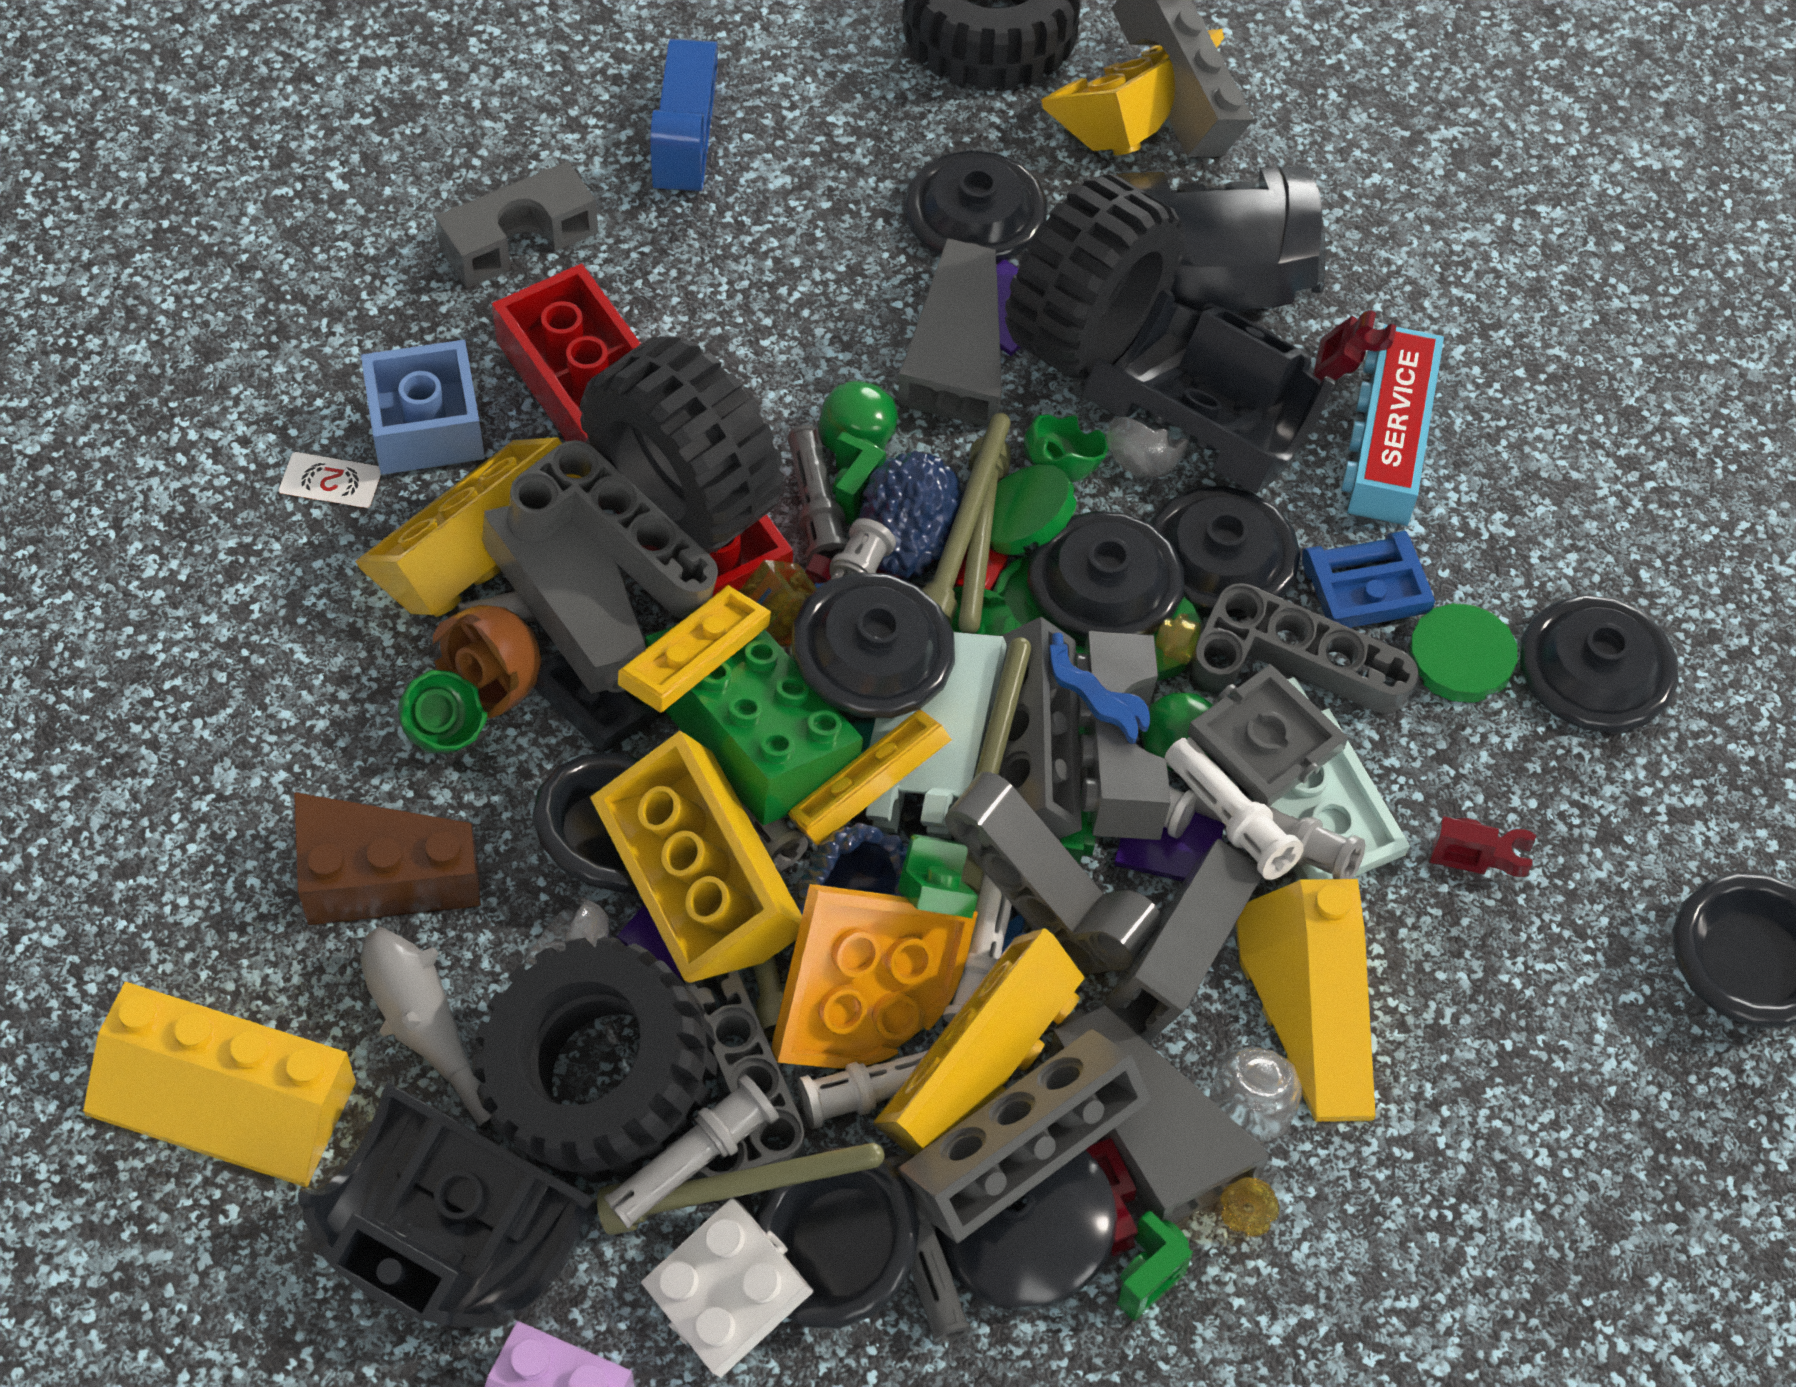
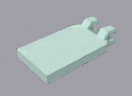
(964, 713)
(1346, 805)

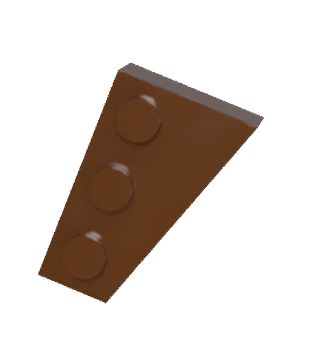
(380, 861)

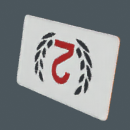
(330, 480)

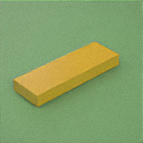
(693, 648)
(869, 776)

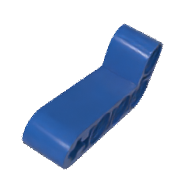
(684, 119)

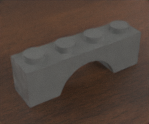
(1207, 104)
(1124, 783)

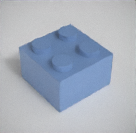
(422, 407)

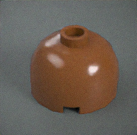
(492, 652)

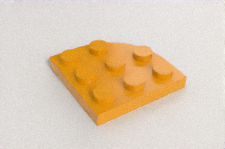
(866, 977)

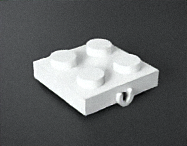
(727, 1287)

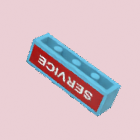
(1394, 427)

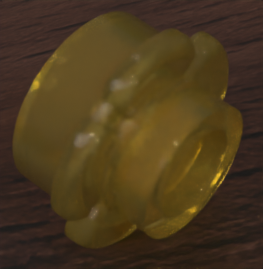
(1178, 638)
(1252, 1192)

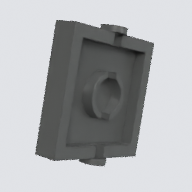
(1267, 735)

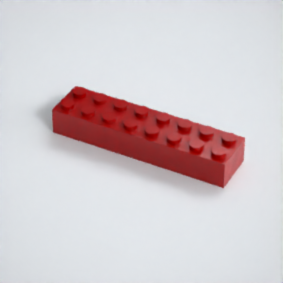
(563, 337)

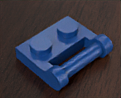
(1370, 592)

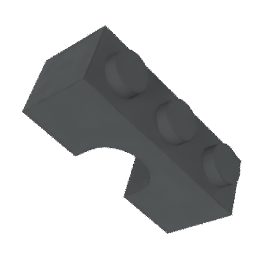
(548, 204)

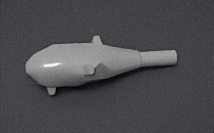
(418, 1011)

